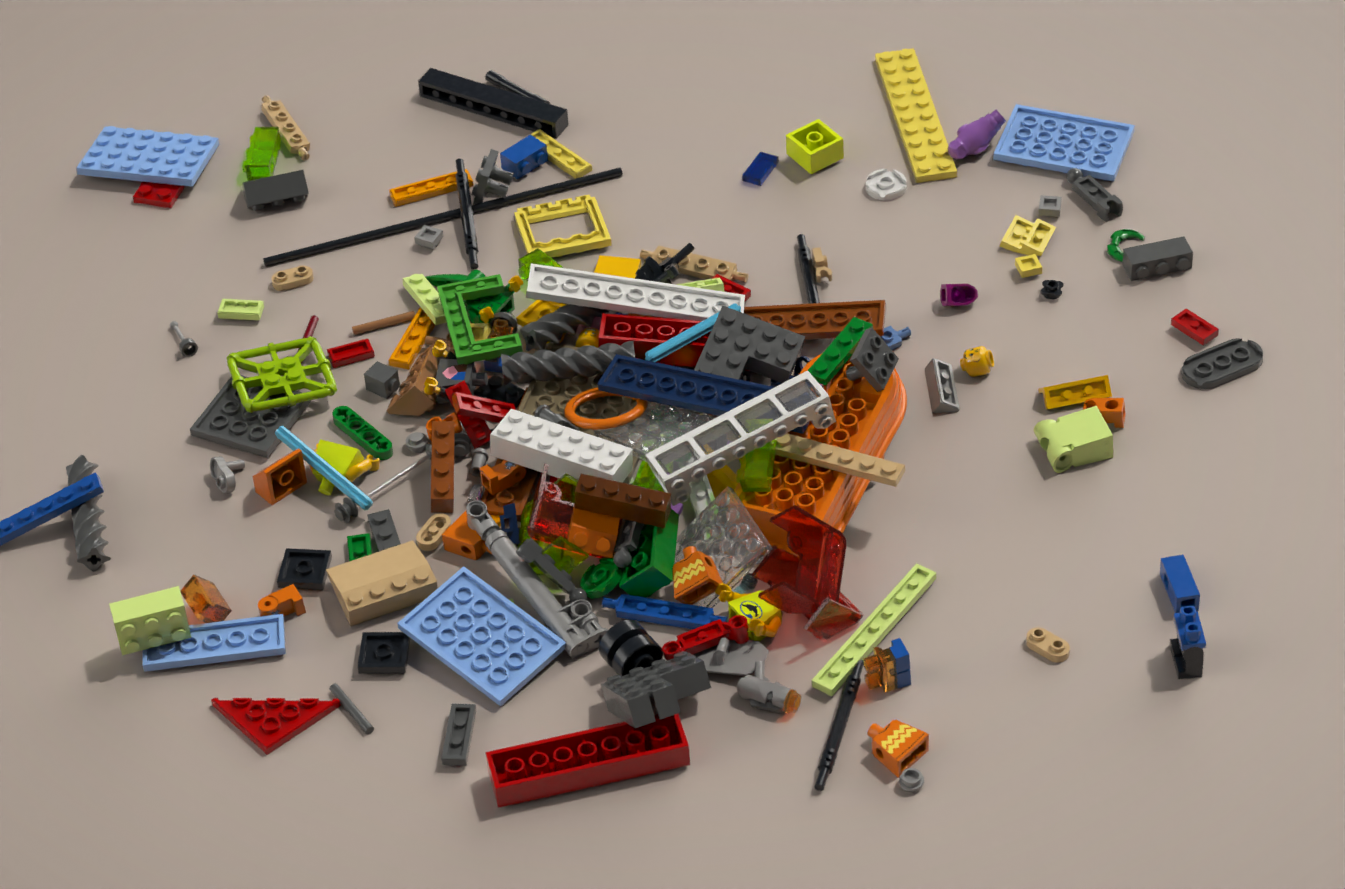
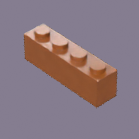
(442, 467)

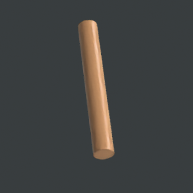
(383, 322)

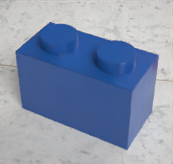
(524, 156)

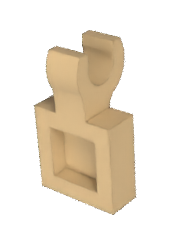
(820, 265)

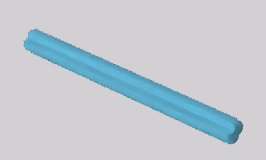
(684, 338)
(324, 468)

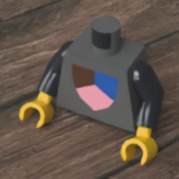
(451, 373)

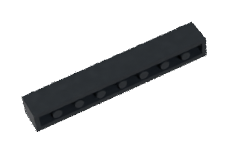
(493, 102)

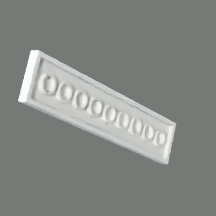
(626, 294)

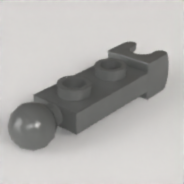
(1095, 194)
(627, 542)
(531, 553)

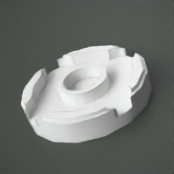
(886, 184)

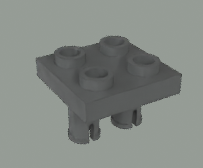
(489, 173)
(872, 360)

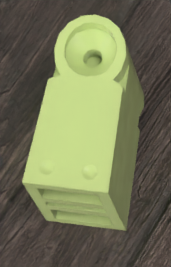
(1075, 439)

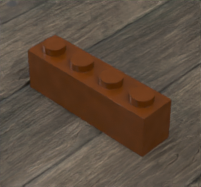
(622, 500)

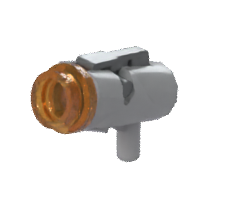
(766, 694)

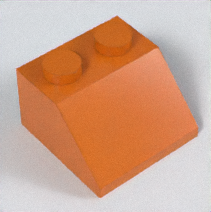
(281, 477)
(593, 532)

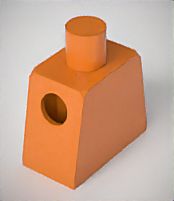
(463, 540)

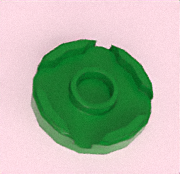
(601, 578)

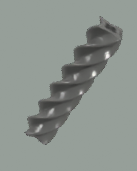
(554, 325)
(563, 363)
(85, 520)

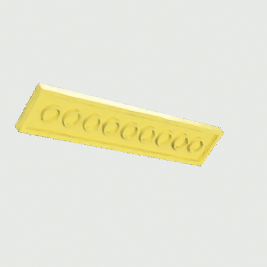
(915, 115)

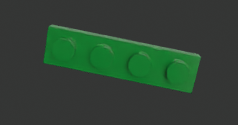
(839, 351)

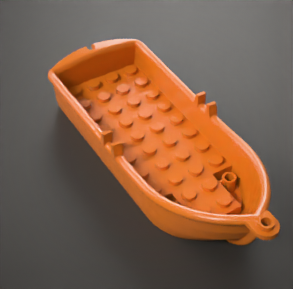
(863, 424)

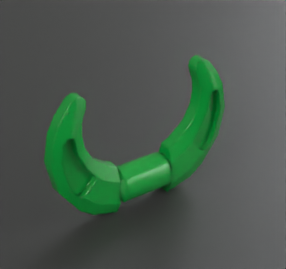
(1118, 236)

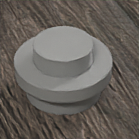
(416, 442)
(911, 780)

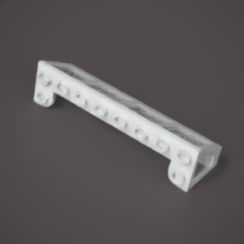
(739, 433)

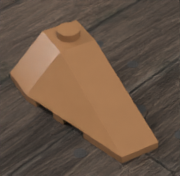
(412, 395)

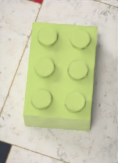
(150, 620)

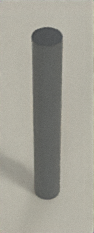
(351, 708)

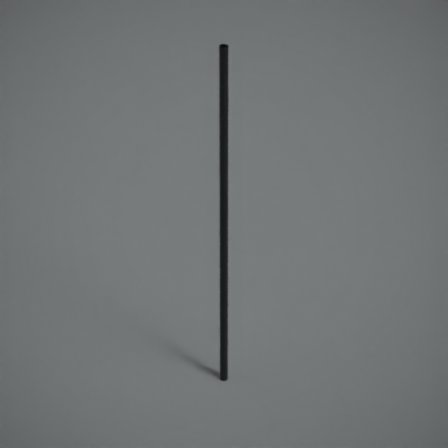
(441, 217)

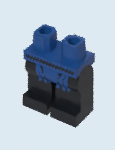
(1189, 644)

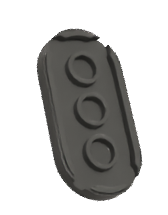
(1222, 363)

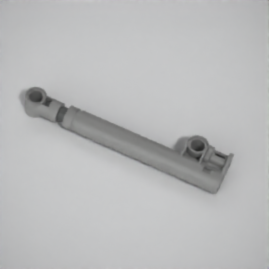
(572, 623)

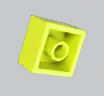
(814, 146)

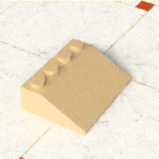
(382, 582)

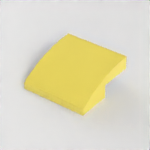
(1027, 237)

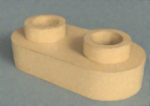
(292, 278)
(431, 533)
(1046, 645)

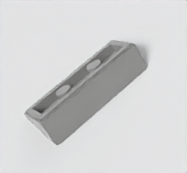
(941, 387)

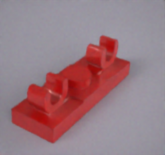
(474, 428)

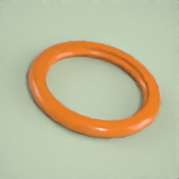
(596, 424)

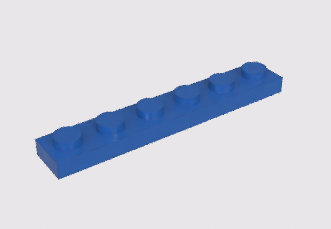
(50, 507)

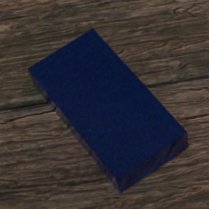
(760, 168)

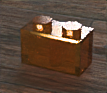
(205, 600)

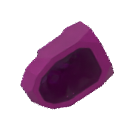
(957, 294)

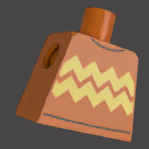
(694, 576)
(898, 745)

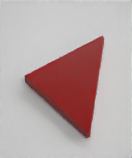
(273, 720)

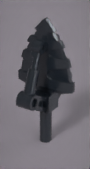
(667, 269)

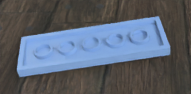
(221, 643)

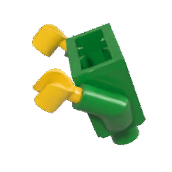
(483, 308)

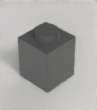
(382, 380)

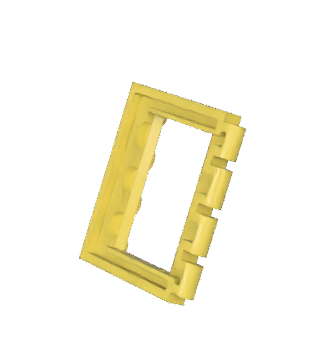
(558, 246)

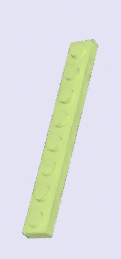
(874, 629)

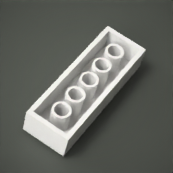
(538, 442)

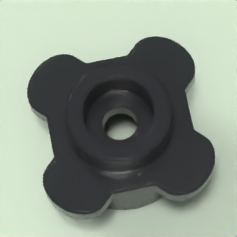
(1052, 289)

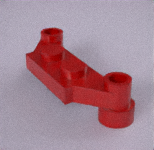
(708, 636)

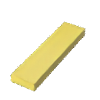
(563, 157)

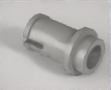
(479, 459)

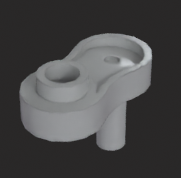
(222, 473)

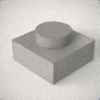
(1050, 206)
(428, 236)

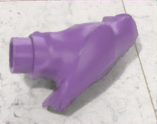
(976, 136)

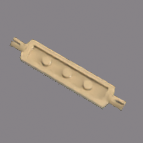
(289, 130)
(698, 265)

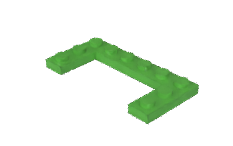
(458, 324)

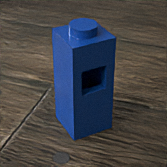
(1179, 582)

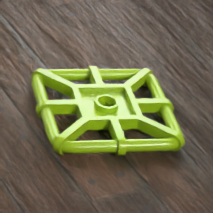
(270, 374)

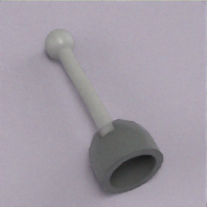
(185, 342)

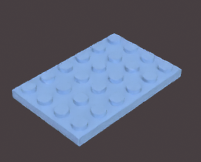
(1064, 142)
(148, 156)
(482, 636)

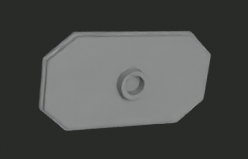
(733, 657)

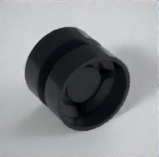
(629, 647)

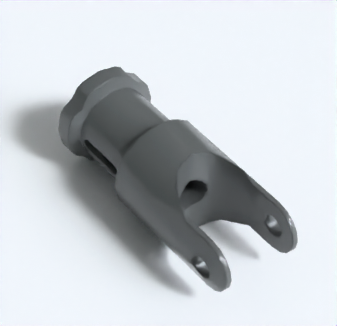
(545, 413)

